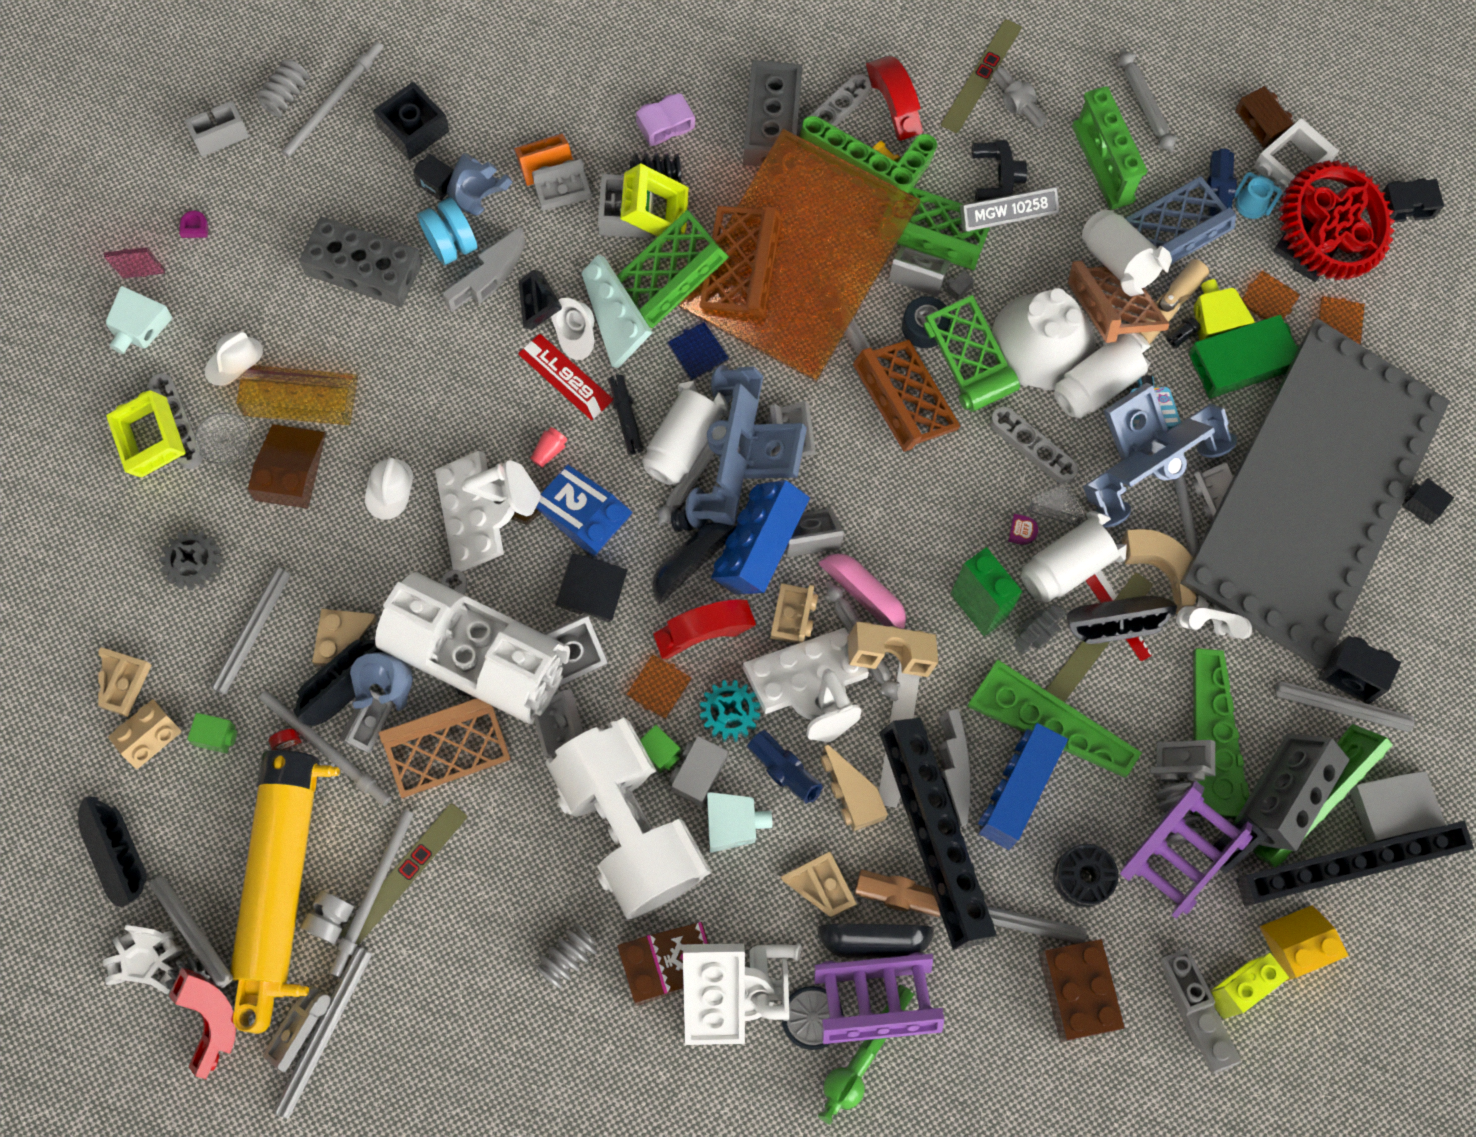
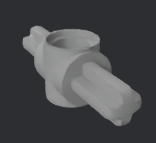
(1019, 97)

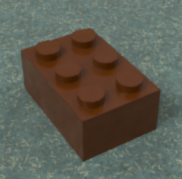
(1081, 990)

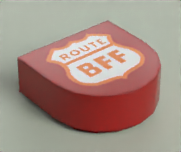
(284, 739)

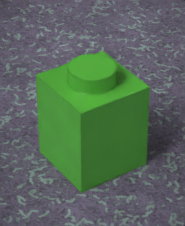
(212, 733)
(661, 749)

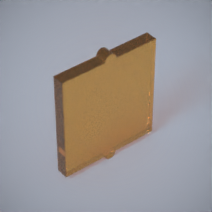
(1269, 297)
(1343, 316)
(659, 686)

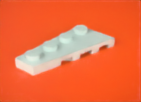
(616, 314)

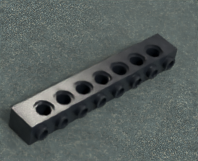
(937, 834)
(1354, 863)

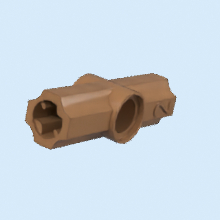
(897, 893)

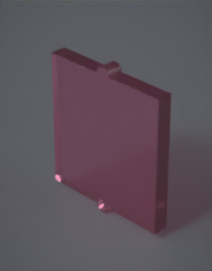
(134, 262)

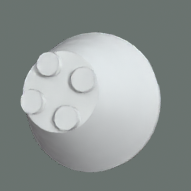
(1043, 337)

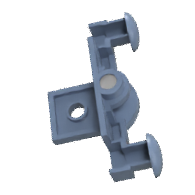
(743, 447)
(1152, 448)

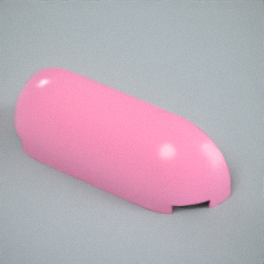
(865, 589)

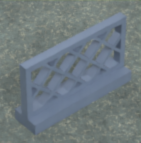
(1193, 238)

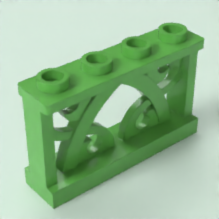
(1109, 148)

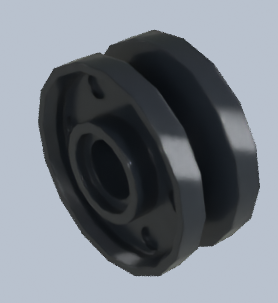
(1099, 865)

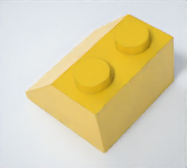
(1303, 942)

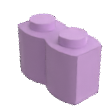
(665, 119)

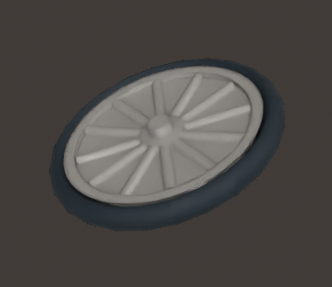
(806, 1013)

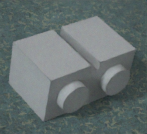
(210, 138)
(698, 771)

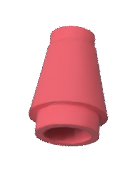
(548, 447)

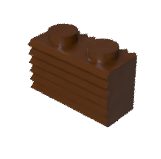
(1264, 115)

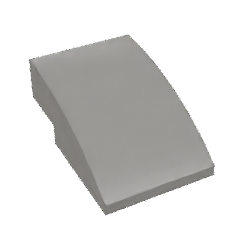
(1396, 806)

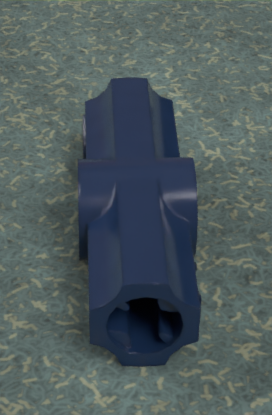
(1221, 178)

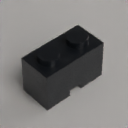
(1414, 198)

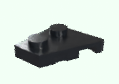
(537, 299)

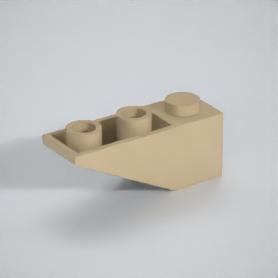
(858, 795)

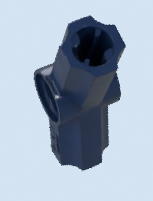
(784, 767)

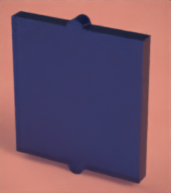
(698, 350)

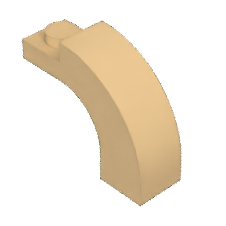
(1166, 554)

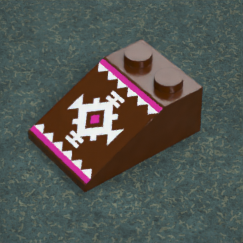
(656, 962)

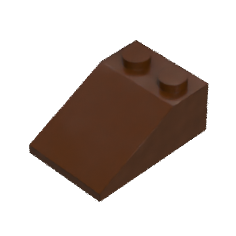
(287, 466)

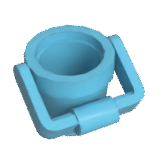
(1255, 198)

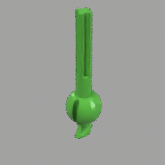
(844, 1085)

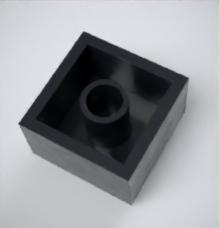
(411, 120)
(1360, 669)

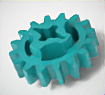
(720, 703)

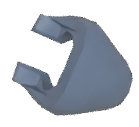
(473, 182)
(386, 671)

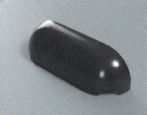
(689, 558)
(1120, 619)
(331, 686)
(111, 851)
(875, 939)

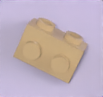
(792, 613)
(144, 734)

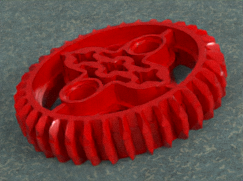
(1349, 204)

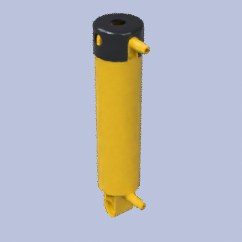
(273, 884)

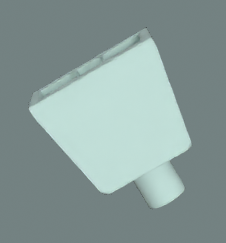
(135, 320)
(733, 821)

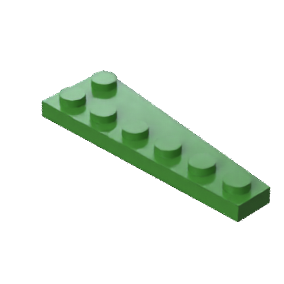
(1023, 704)
(1215, 721)
(1364, 751)

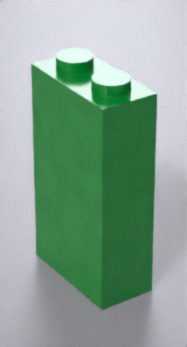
(1243, 356)
(985, 591)

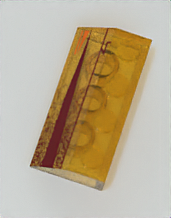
(297, 395)

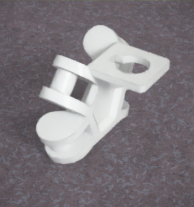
(1223, 622)
(141, 959)

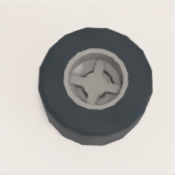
(915, 318)

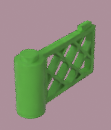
(982, 387)

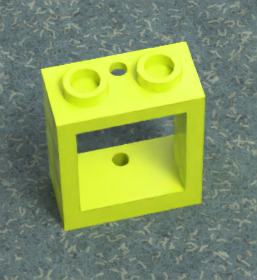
(633, 205)
(155, 456)
(1249, 985)

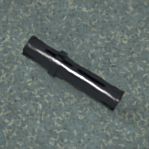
(622, 403)

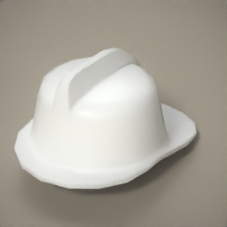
(574, 328)
(232, 358)
(388, 488)

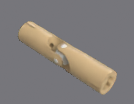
(1180, 291)

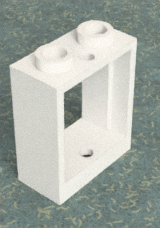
(1303, 137)

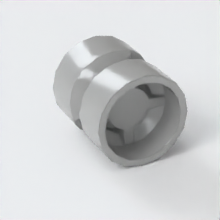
(327, 917)

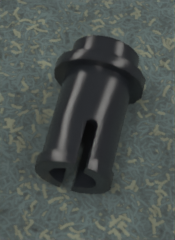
(1187, 329)

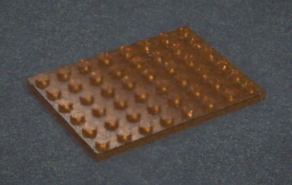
(827, 256)

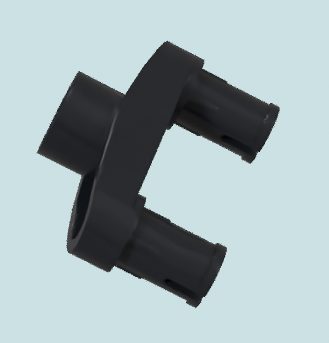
(1009, 171)

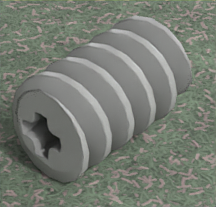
(281, 85)
(1171, 794)
(566, 956)

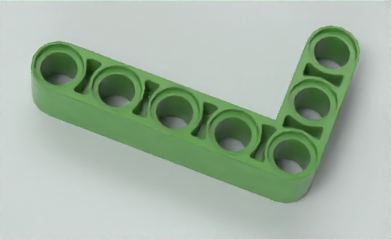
(901, 175)

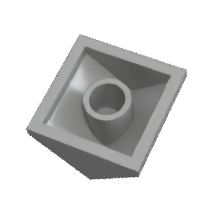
(919, 270)
(815, 533)
(584, 648)

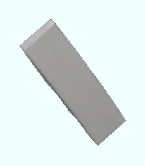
(956, 765)

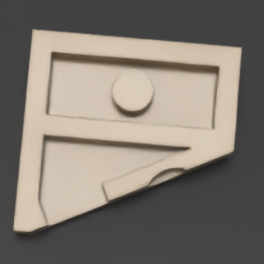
(337, 631)
(120, 681)
(822, 885)

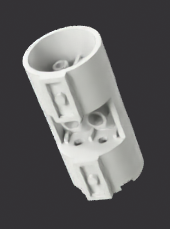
(471, 646)
(599, 775)

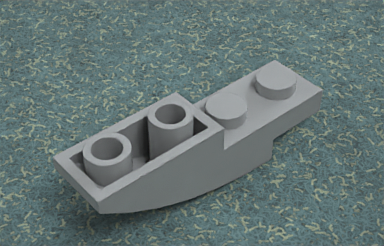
(494, 268)
(1198, 1011)

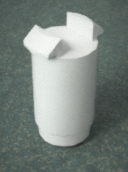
(1124, 251)
(1102, 375)
(682, 434)
(1072, 559)

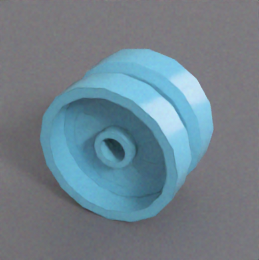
(447, 231)

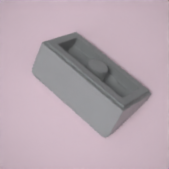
(365, 724)

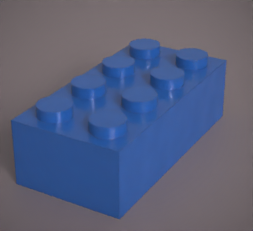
(760, 537)
(1024, 783)

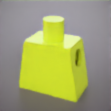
(1220, 310)

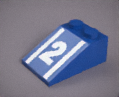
(583, 510)

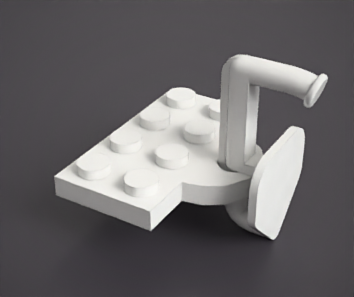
(479, 503)
(806, 676)
(726, 993)

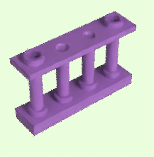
(1175, 822)
(871, 1025)

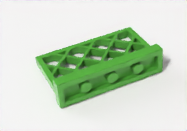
(937, 244)
(665, 299)

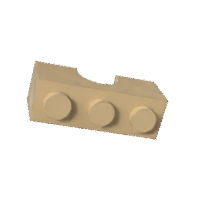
(913, 648)

